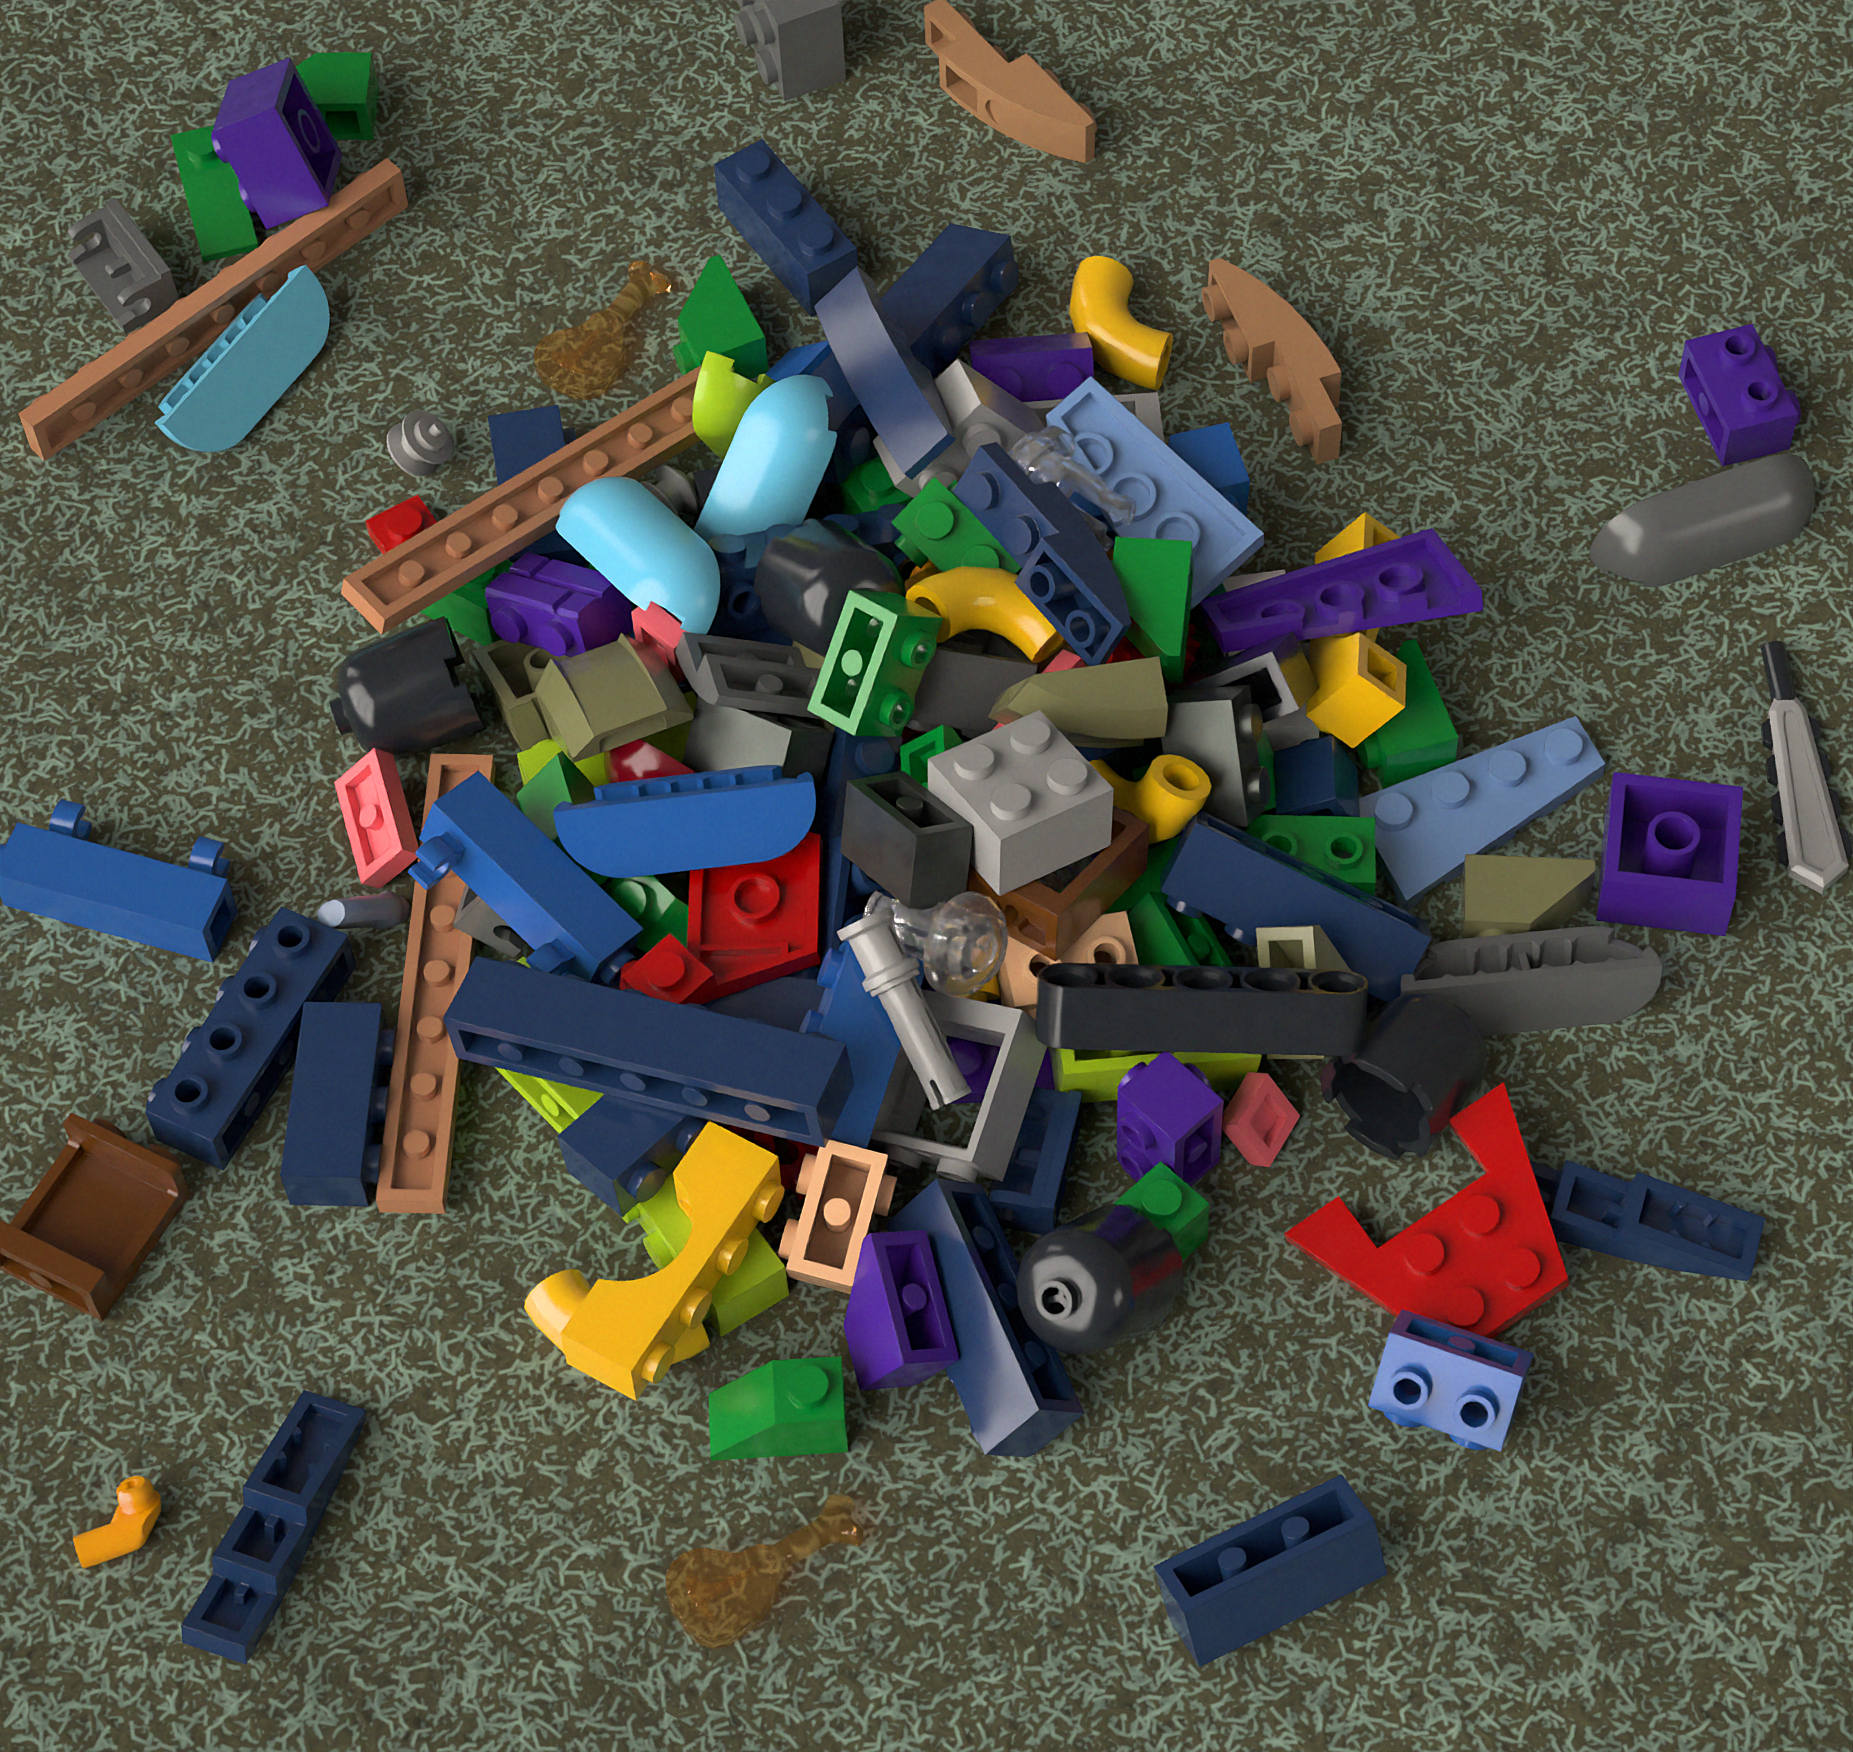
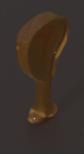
(590, 356)
(727, 1594)

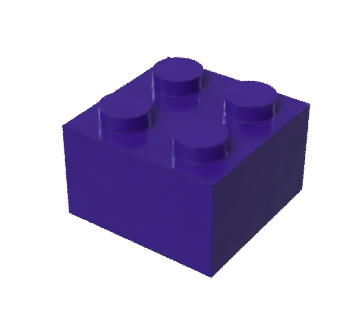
(276, 144)
(1670, 854)

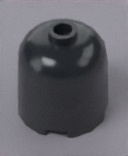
(809, 578)
(406, 692)
(1410, 1077)
(1099, 1280)

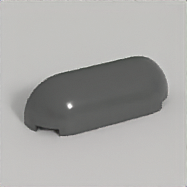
(1708, 522)
(1539, 978)

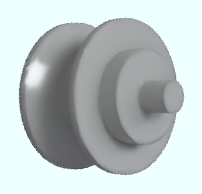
(419, 443)
(675, 490)

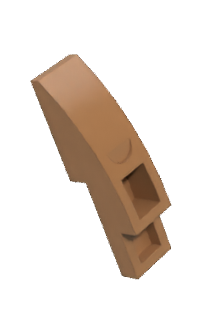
(1008, 96)
(1280, 346)

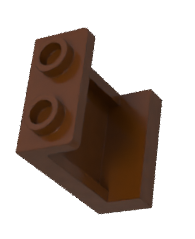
(93, 1216)

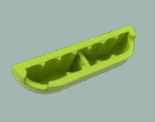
(722, 401)

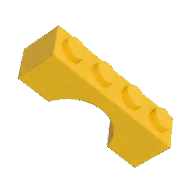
(1355, 676)
(630, 1327)

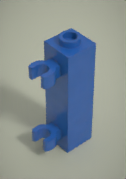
(526, 883)
(115, 890)

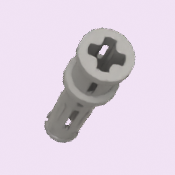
(892, 978)

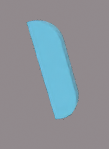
(248, 366)
(772, 460)
(643, 549)

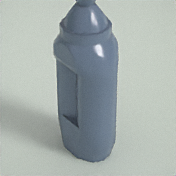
(372, 911)

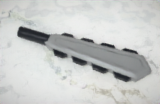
(1804, 806)

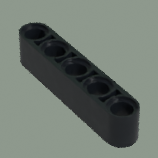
(1201, 1009)

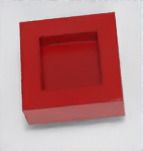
(399, 523)
(670, 974)

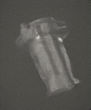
(1049, 458)
(956, 940)

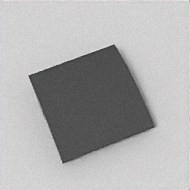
(747, 674)

